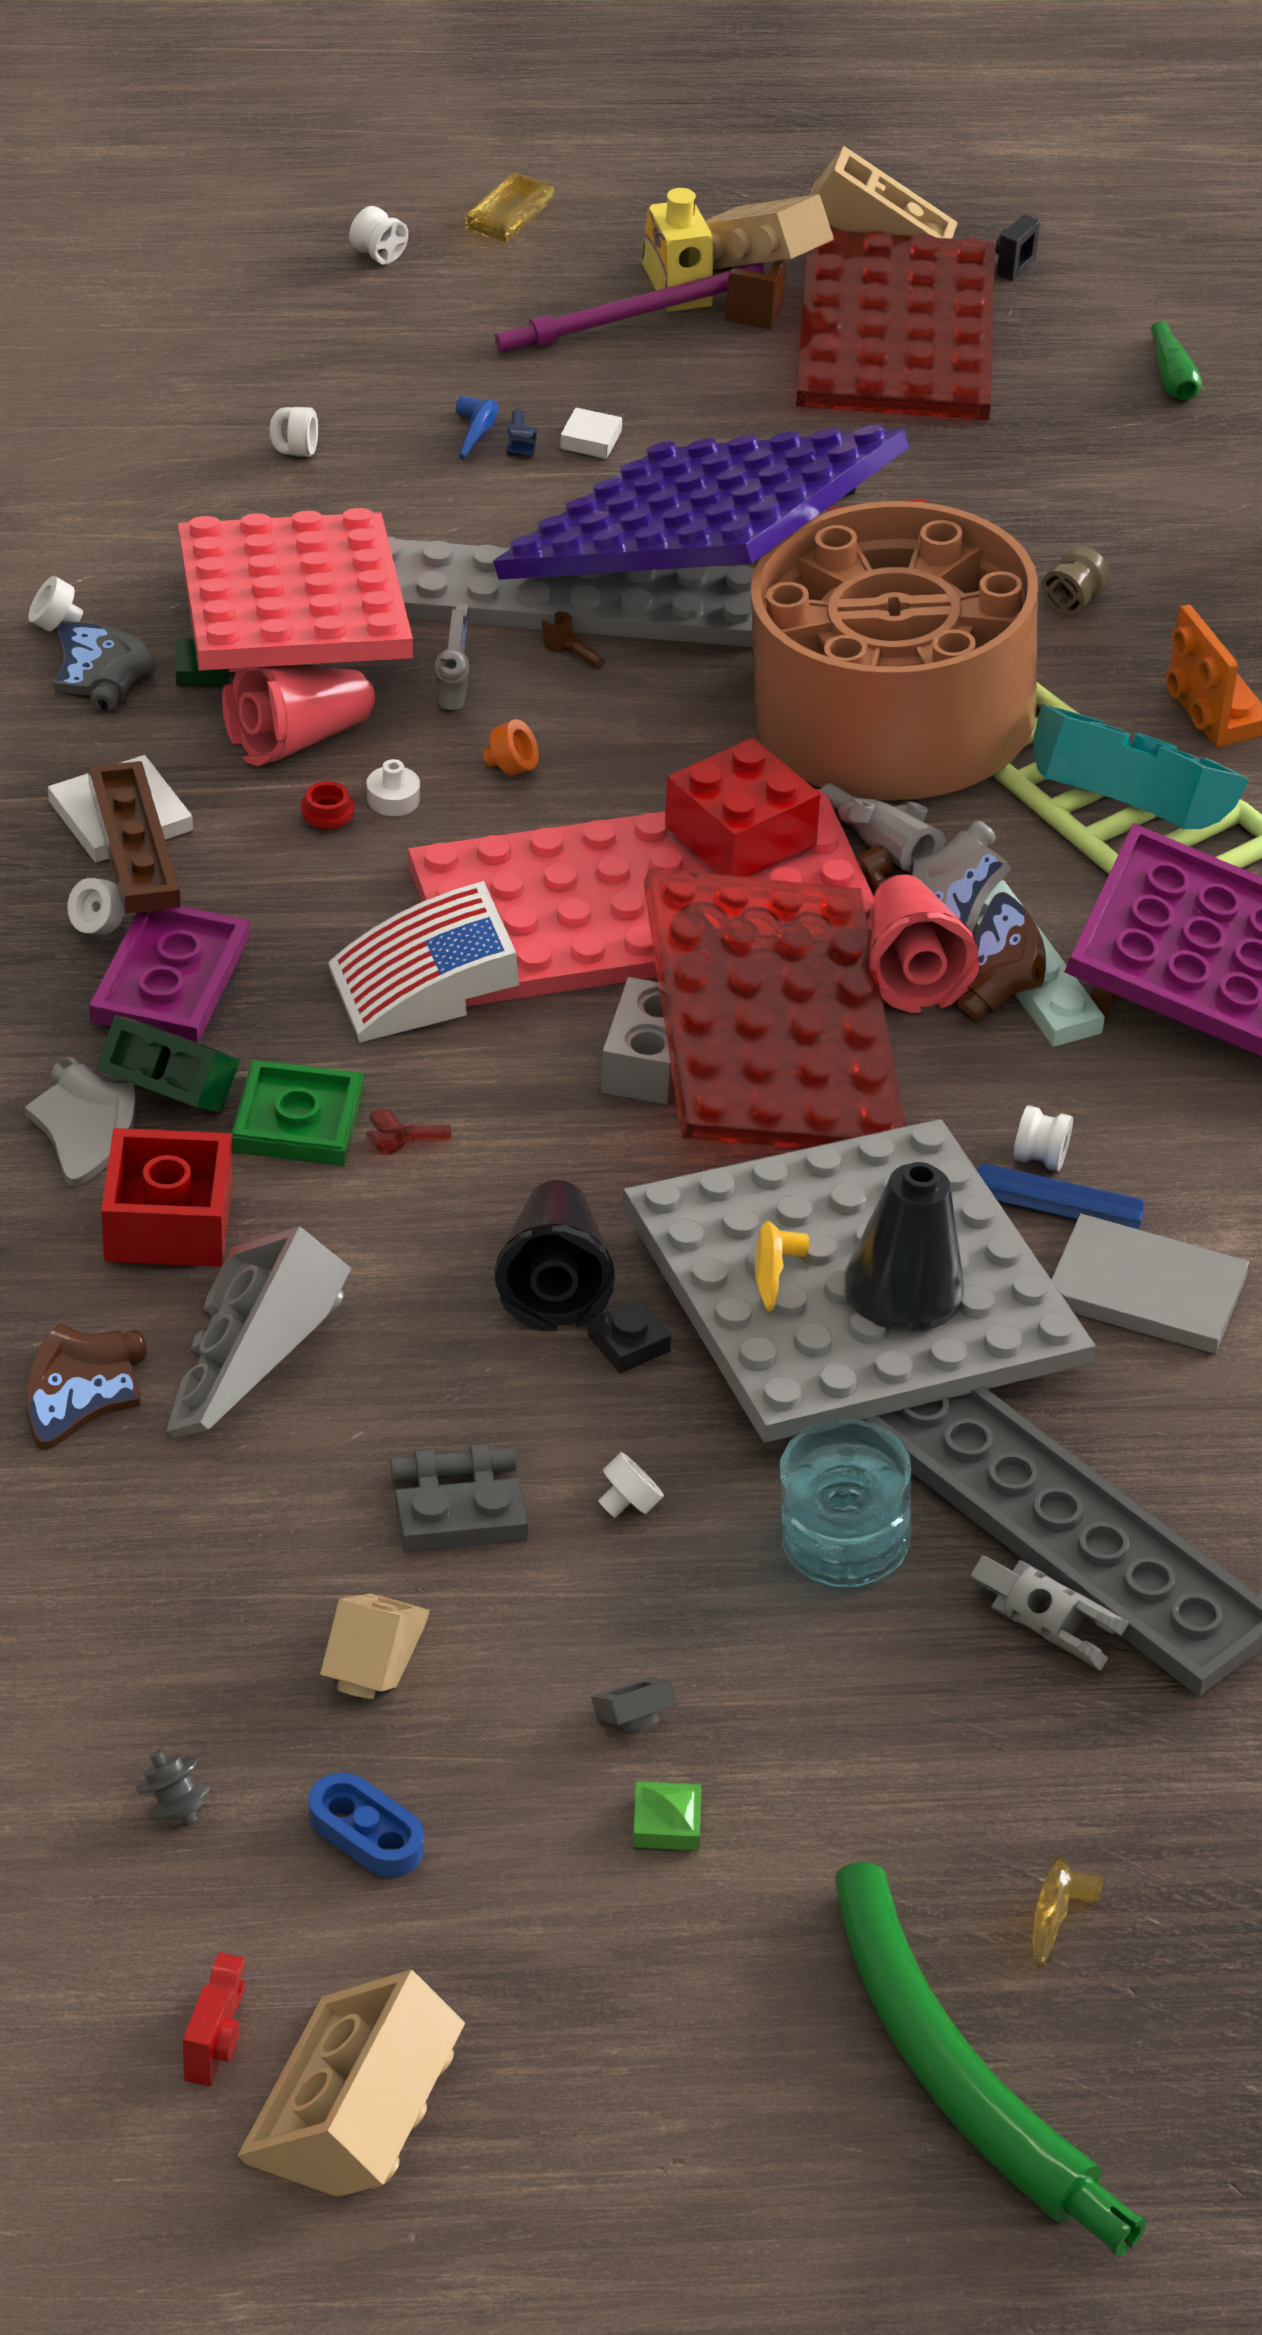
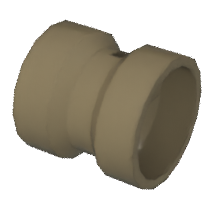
(1075, 580)

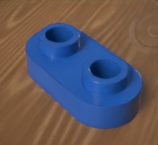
(371, 1827)

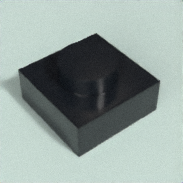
(1017, 247)
(629, 1335)

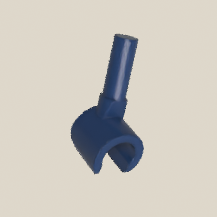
(521, 438)

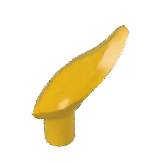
(768, 1258)

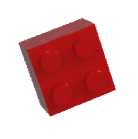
(742, 809)
(167, 1197)

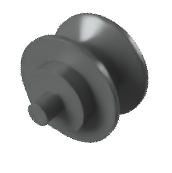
(173, 1787)

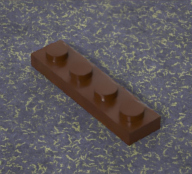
(134, 837)

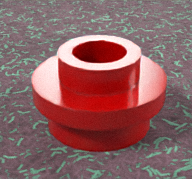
(327, 805)

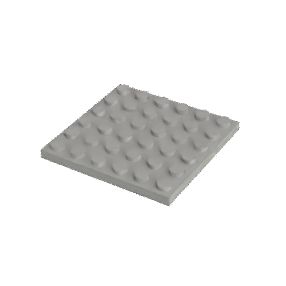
(813, 1350)

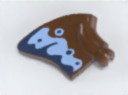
(1008, 957)
(79, 1380)

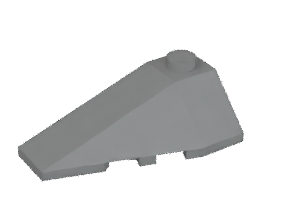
(260, 1310)

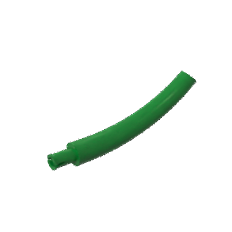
(959, 2081)

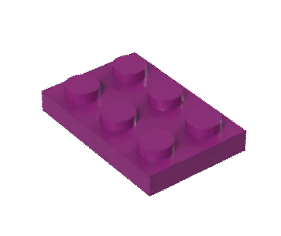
(171, 970)

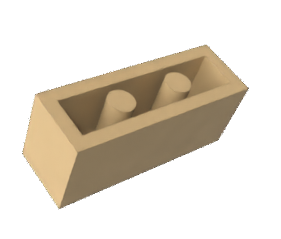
(768, 231)

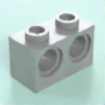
(637, 1047)

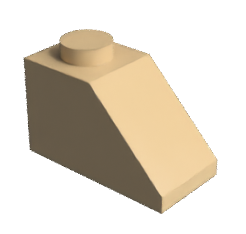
(371, 1643)

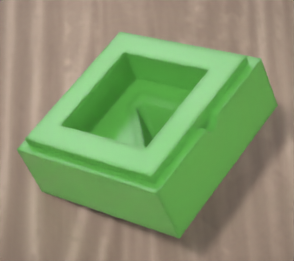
(667, 1816)

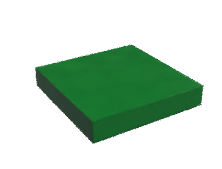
(297, 1112)

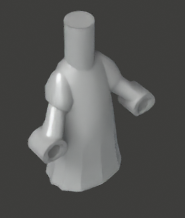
(894, 827)

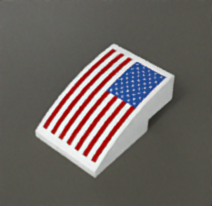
(425, 964)

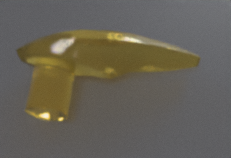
(1053, 1903)

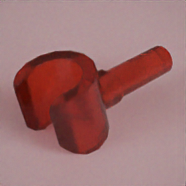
(392, 1136)

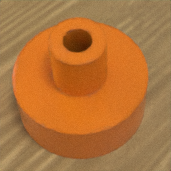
(512, 748)

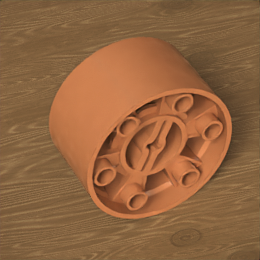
(895, 649)

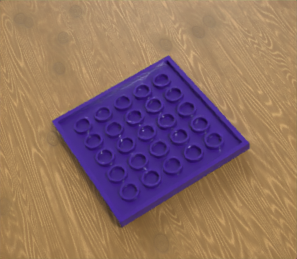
(702, 503)

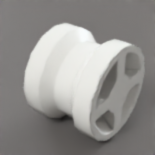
(378, 235)
(1043, 1138)

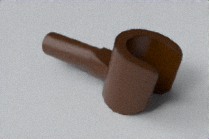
(561, 638)
(875, 865)

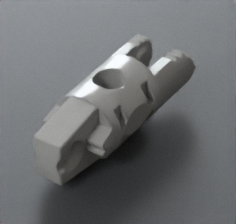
(1024, 1593)

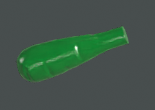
(1176, 368)

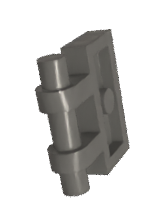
(462, 1512)

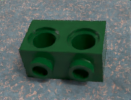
(168, 1064)

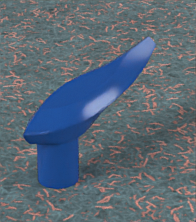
(482, 418)

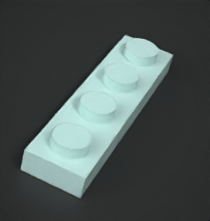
(1061, 1003)

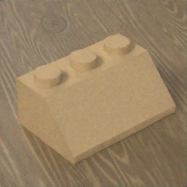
(355, 2086)

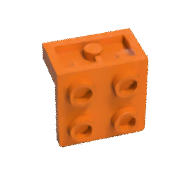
(1208, 683)

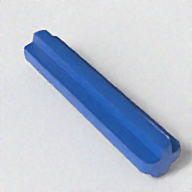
(1060, 1197)

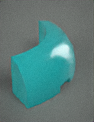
(1136, 772)

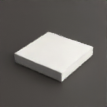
(77, 809)

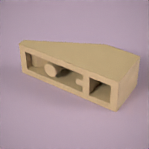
(868, 200)

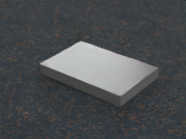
(1149, 1283)

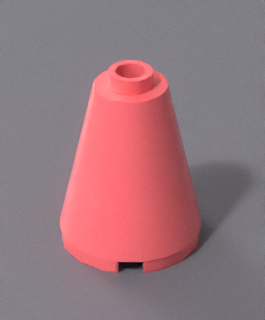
(292, 707)
(919, 947)

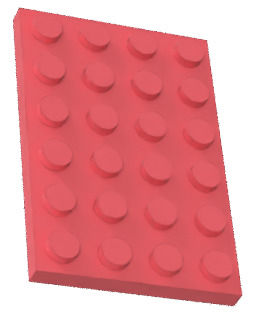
(293, 590)

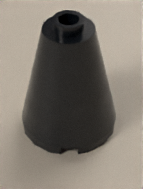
(909, 1253)
(555, 1261)

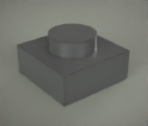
(635, 1704)

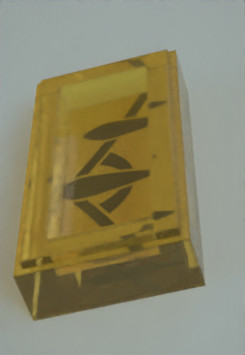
(509, 207)

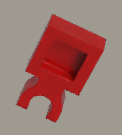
(211, 2031)

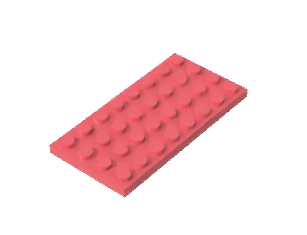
(579, 894)

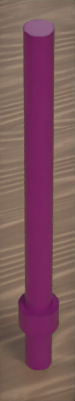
(545, 329)

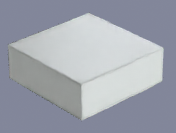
(591, 433)

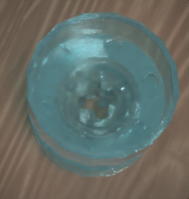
(845, 1502)

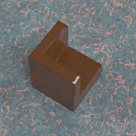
(755, 296)

